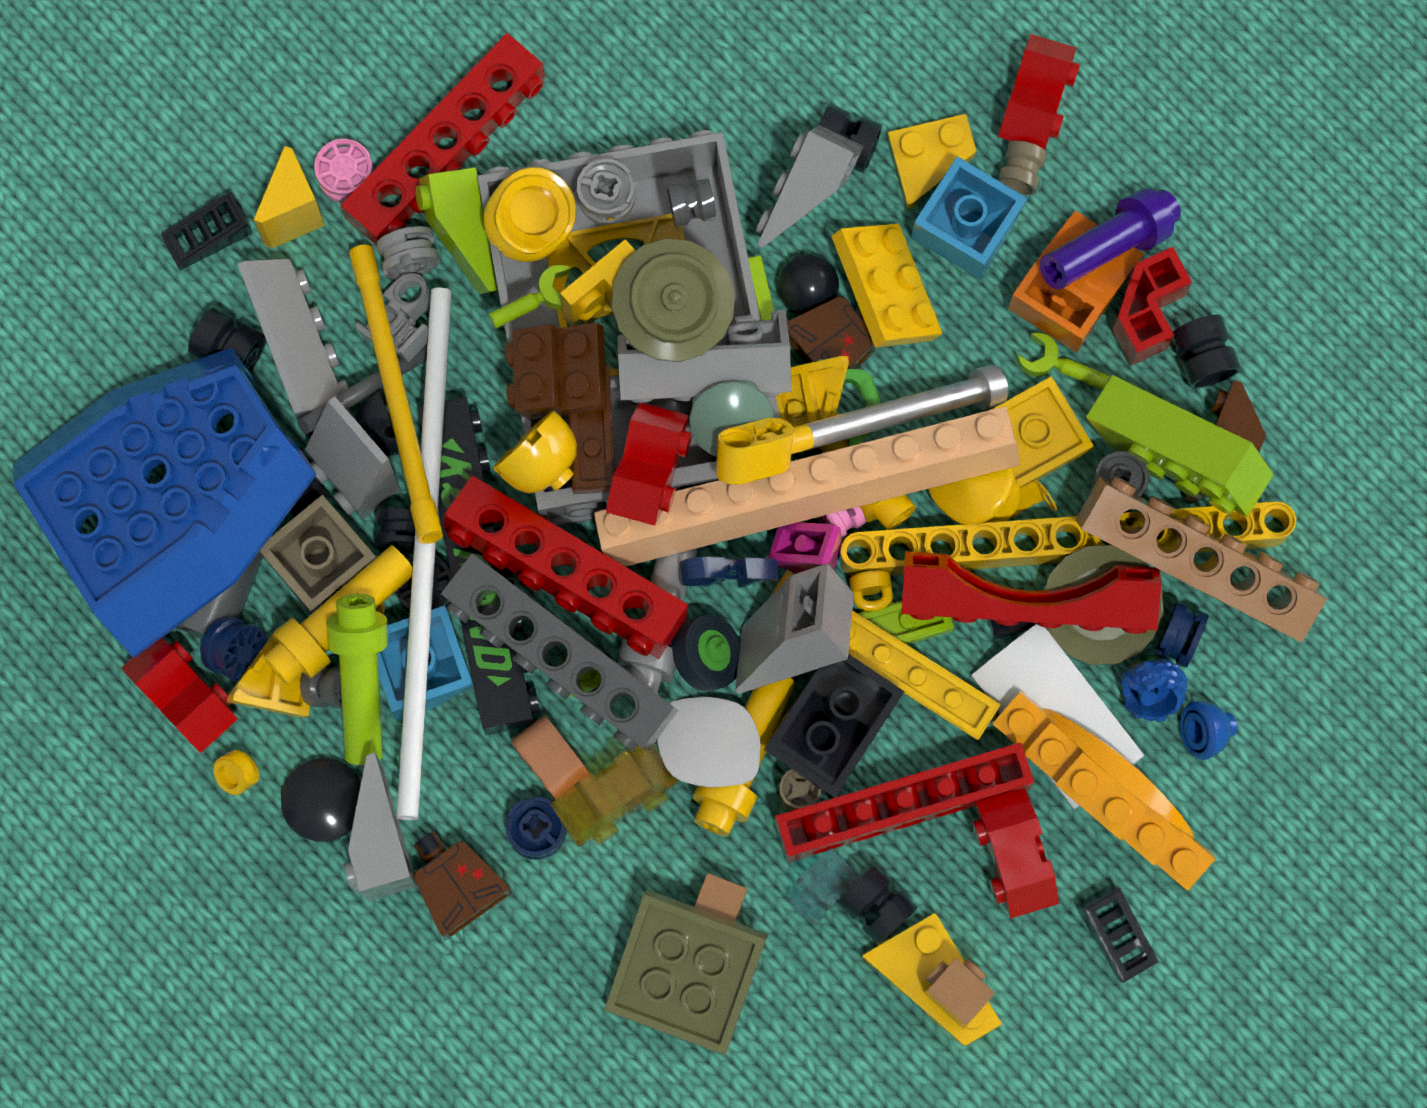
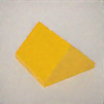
(287, 205)

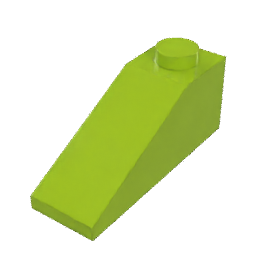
(457, 217)

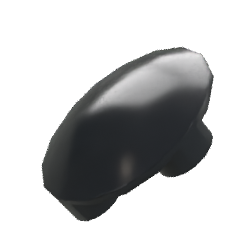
(321, 800)

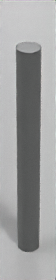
(359, 391)

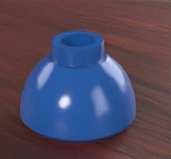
(1206, 729)

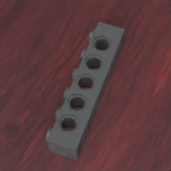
(478, 580)

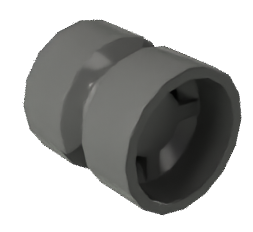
(1125, 467)

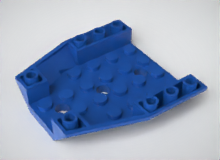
(172, 542)

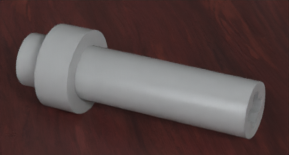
(648, 668)

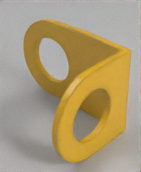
(1032, 494)

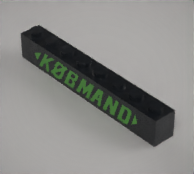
(496, 677)

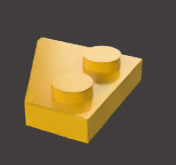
(927, 152)
(813, 392)
(266, 691)

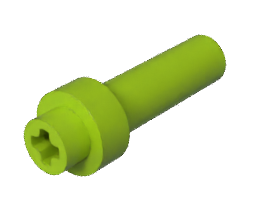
(357, 637)

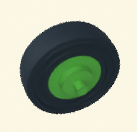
(706, 652)

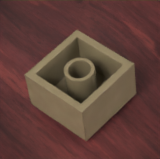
(316, 554)

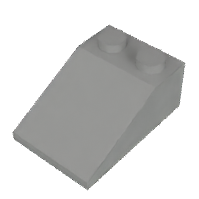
(350, 462)
(376, 843)

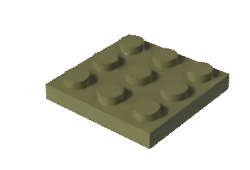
(685, 972)

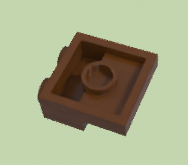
(557, 370)

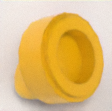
(871, 583)
(235, 772)

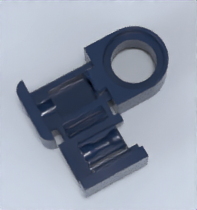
(714, 570)

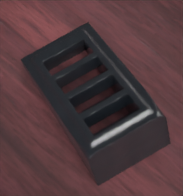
(212, 211)
(1122, 910)

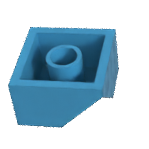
(968, 217)
(446, 665)

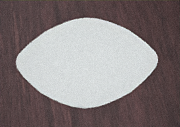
(710, 743)

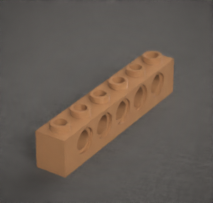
(1290, 614)

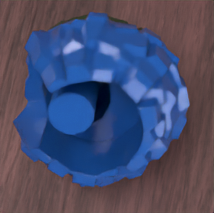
(1153, 688)

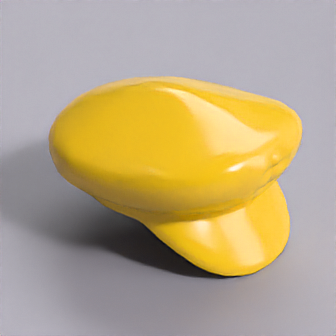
(530, 214)
(979, 498)

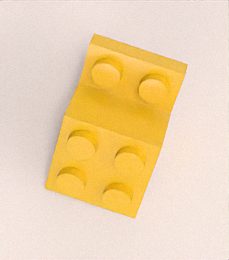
(588, 294)

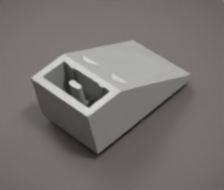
(820, 170)
(796, 629)

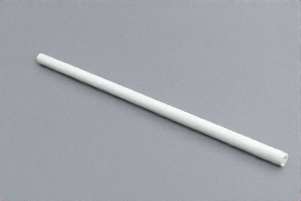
(424, 561)

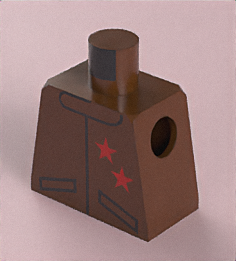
(831, 332)
(456, 884)

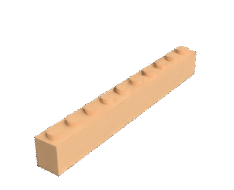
(817, 487)

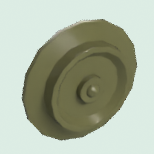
(673, 300)
(1109, 644)

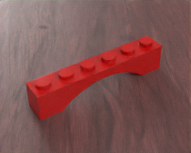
(1116, 599)

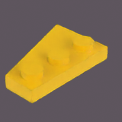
(911, 958)

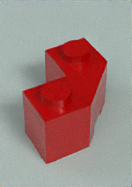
(1038, 92)
(1140, 322)
(649, 462)
(180, 694)
(1021, 869)

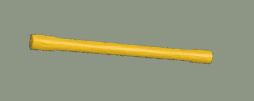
(422, 505)

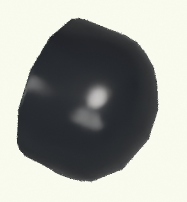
(807, 283)
(377, 422)

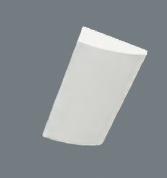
(1054, 683)

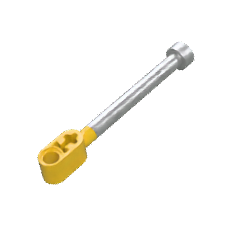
(766, 445)

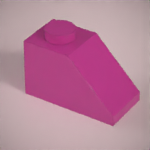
(806, 546)

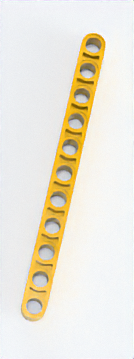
(1044, 532)

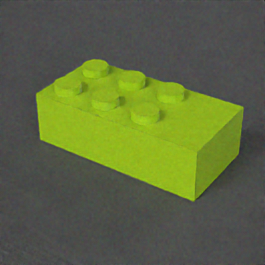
(1181, 447)

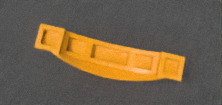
(1107, 788)

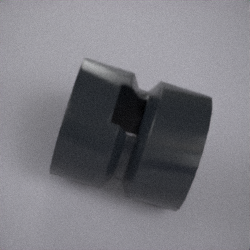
(860, 131)
(220, 331)
(1206, 353)
(877, 905)

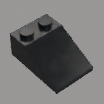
(833, 722)

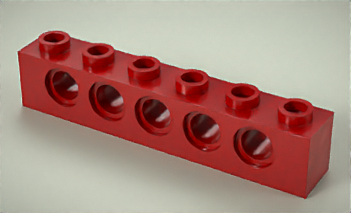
(504, 62)
(483, 504)
(902, 802)

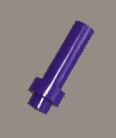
(1139, 222)

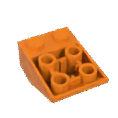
(1076, 309)

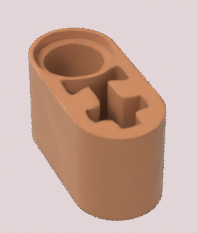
(549, 757)

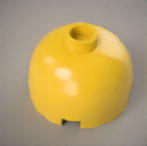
(540, 456)

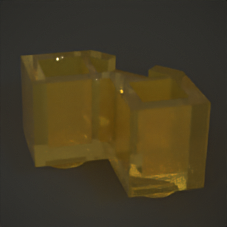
(601, 801)

